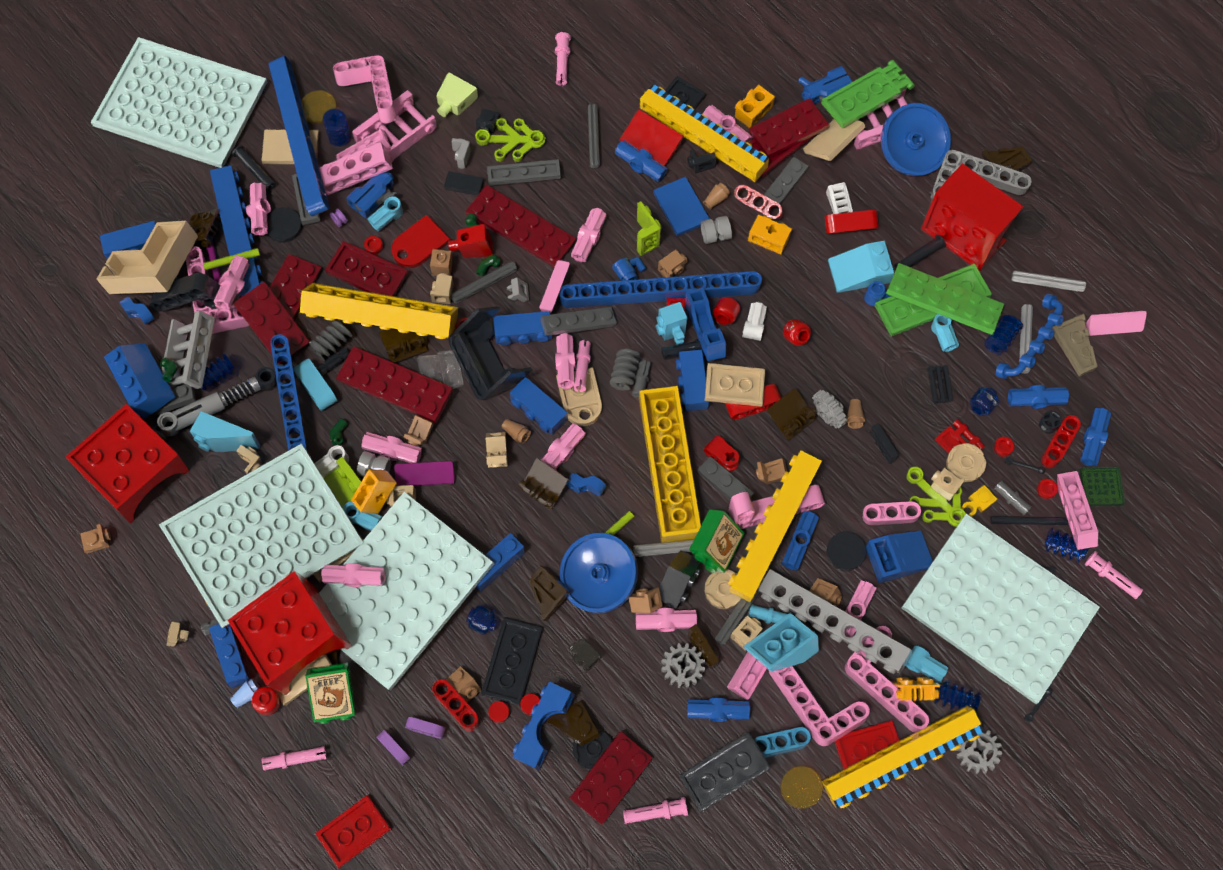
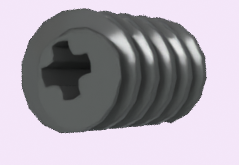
(329, 339)
(624, 368)

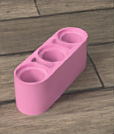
(900, 509)

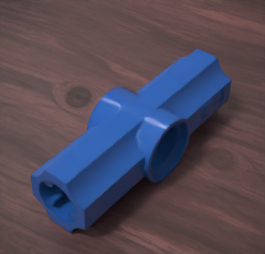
(641, 161)
(1038, 396)
(1095, 437)
(803, 530)
(718, 709)

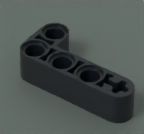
(186, 290)

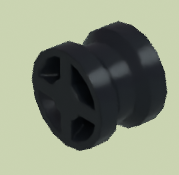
(1051, 417)

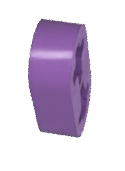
(425, 727)
(393, 747)

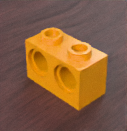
(756, 108)

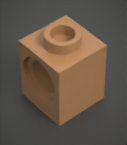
(441, 262)

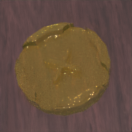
(316, 105)
(801, 787)

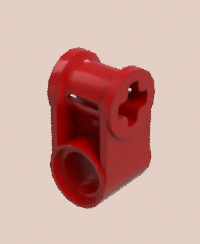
(720, 452)

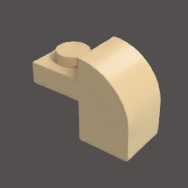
(496, 449)

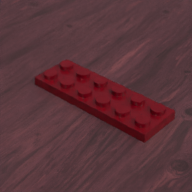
(521, 226)
(394, 384)

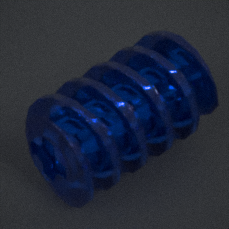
(336, 127)
(1003, 334)
(216, 371)
(1064, 544)
(957, 697)

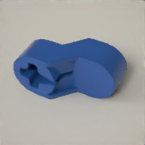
(136, 310)
(590, 484)

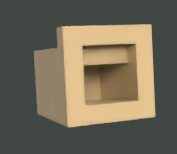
(442, 289)
(945, 489)
(398, 491)
(749, 624)

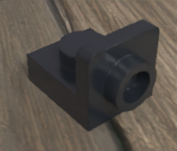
(487, 120)
(701, 163)

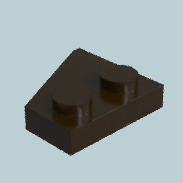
(1011, 158)
(547, 591)
(700, 642)
(575, 724)

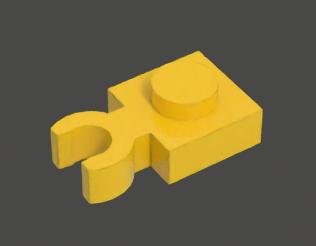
(980, 500)

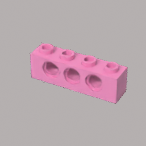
(355, 168)
(1077, 510)

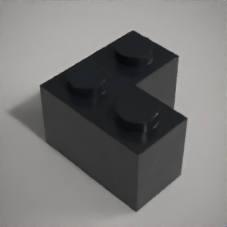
(678, 577)

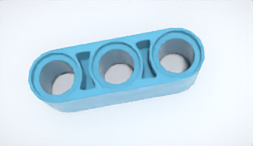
(314, 384)

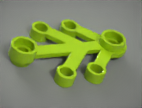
(512, 139)
(936, 501)

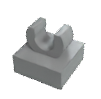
(519, 290)

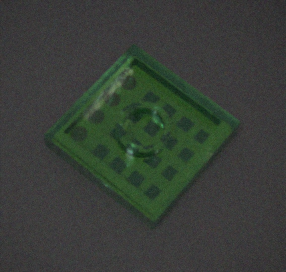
(1102, 486)

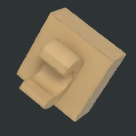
(175, 634)

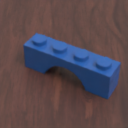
(709, 337)
(553, 701)

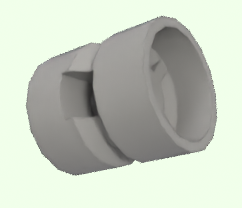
(716, 229)
(369, 461)

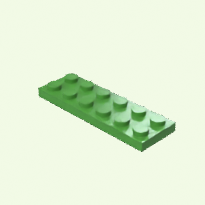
(945, 298)
(902, 315)

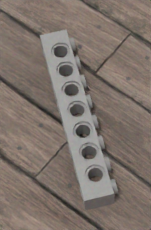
(774, 582)

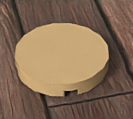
(966, 462)
(718, 590)

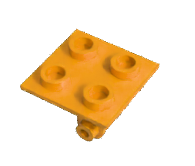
(925, 687)

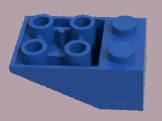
(898, 555)

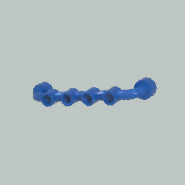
(1036, 346)

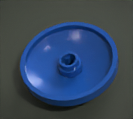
(915, 139)
(599, 572)

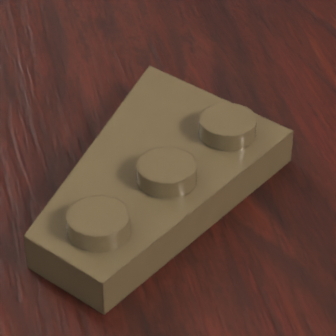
(1076, 345)

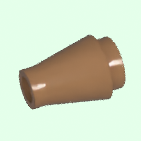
(717, 195)
(855, 415)
(517, 431)

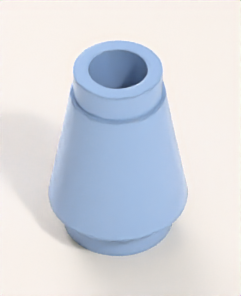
(245, 693)

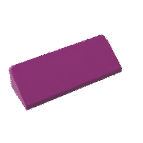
(424, 473)

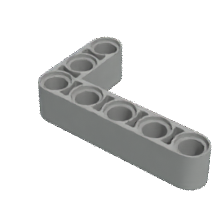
(978, 166)

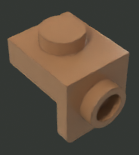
(419, 431)
(771, 471)
(464, 684)

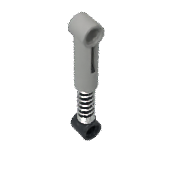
(215, 402)

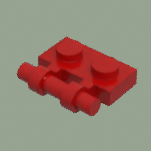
(950, 438)

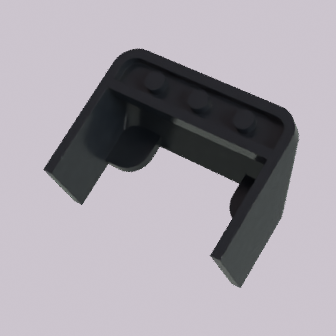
(478, 359)

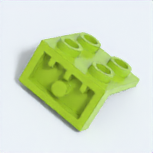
(649, 235)
(342, 482)

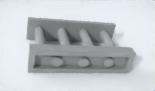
(197, 347)

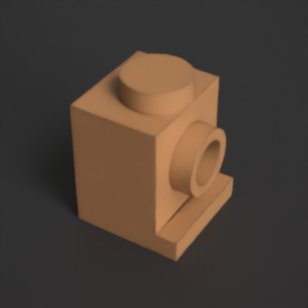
(672, 264)
(645, 601)

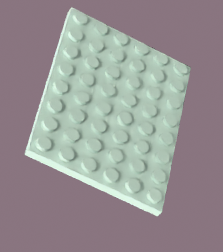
(179, 102)
(260, 533)
(425, 583)
(1000, 608)

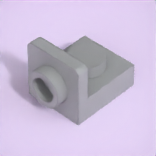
(462, 150)

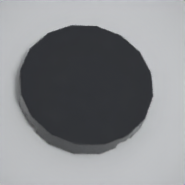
(283, 224)
(846, 551)
(589, 753)

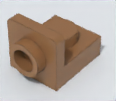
(95, 539)
(826, 591)

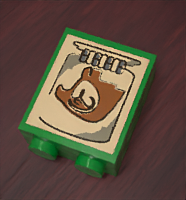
(716, 541)
(330, 693)

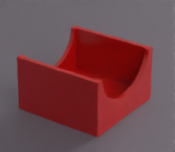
(970, 216)
(125, 460)
(287, 630)

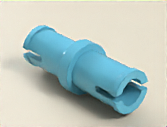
(767, 615)

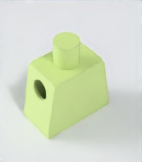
(455, 95)

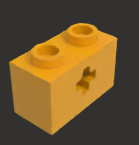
(761, 234)
(373, 491)

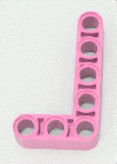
(367, 70)
(234, 320)
(750, 513)
(882, 683)
(812, 707)

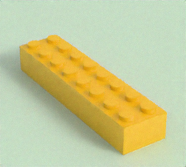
(379, 310)
(669, 464)

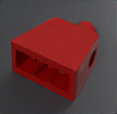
(473, 242)

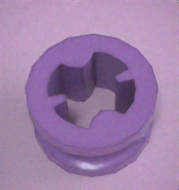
(338, 217)

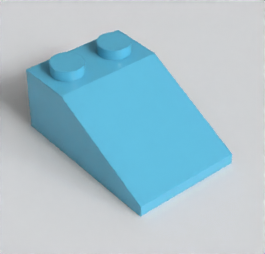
(861, 267)
(220, 435)
(784, 644)

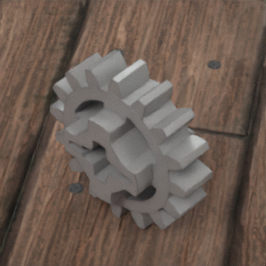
(829, 409)
(675, 664)
(981, 760)

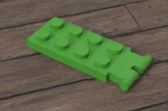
(867, 94)

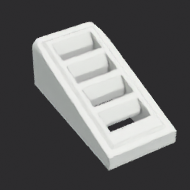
(839, 191)

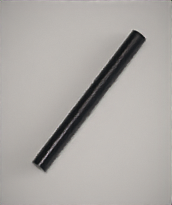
(1029, 520)

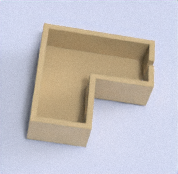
(153, 266)

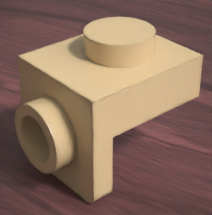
(250, 456)

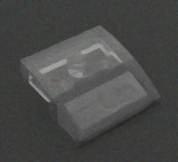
(441, 368)

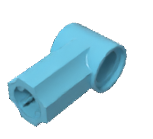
(385, 214)
(944, 333)
(365, 520)
(922, 662)

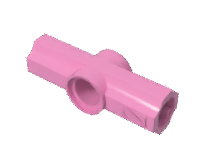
(725, 120)
(258, 209)
(588, 235)
(231, 283)
(565, 361)
(391, 448)
(562, 448)
(353, 575)
(861, 600)
(666, 620)

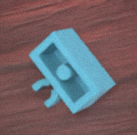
(672, 323)

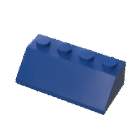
(139, 378)

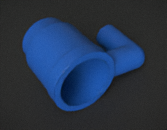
(624, 268)
(875, 293)

